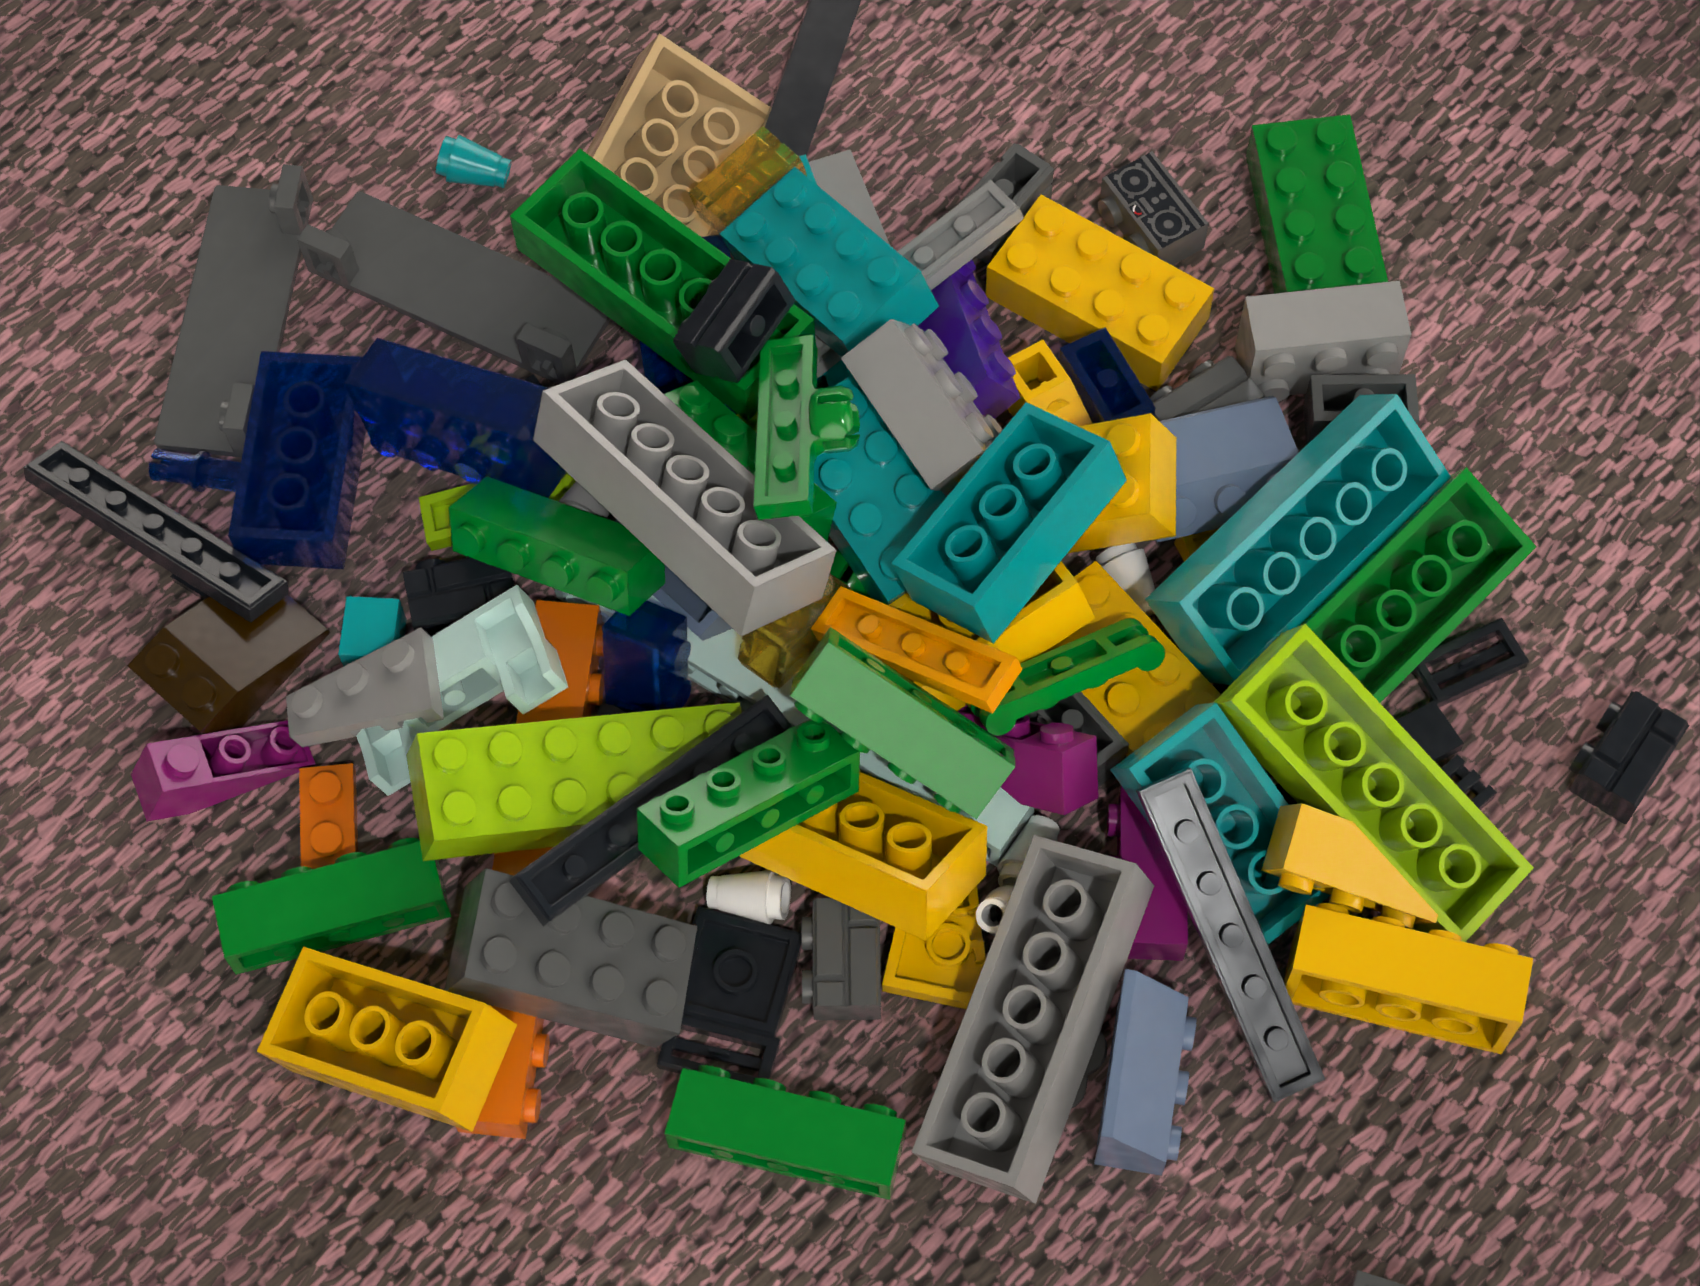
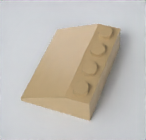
(674, 127)

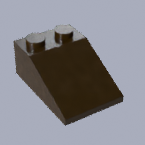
(224, 667)

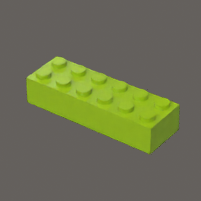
(1353, 760)
(541, 778)

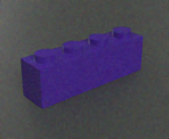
(973, 341)

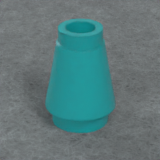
(471, 163)

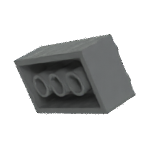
(585, 969)

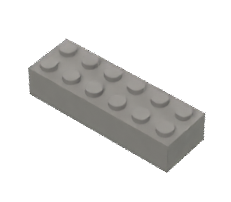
(681, 496)
(1034, 1018)

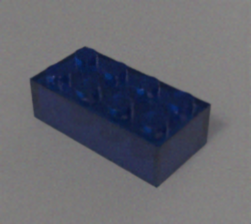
(452, 417)
(299, 463)

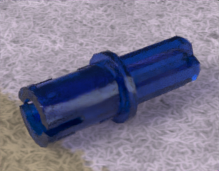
(194, 470)

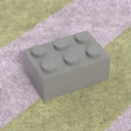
(1322, 333)
(922, 401)

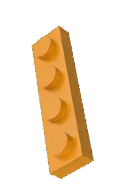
(922, 649)

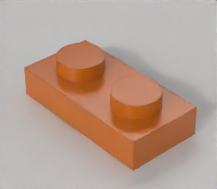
(327, 813)

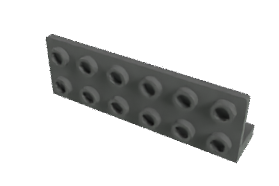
(456, 287)
(233, 313)

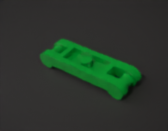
(1074, 668)

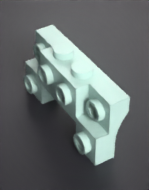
(476, 659)

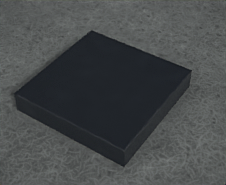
(741, 971)

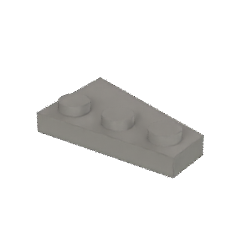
(376, 690)

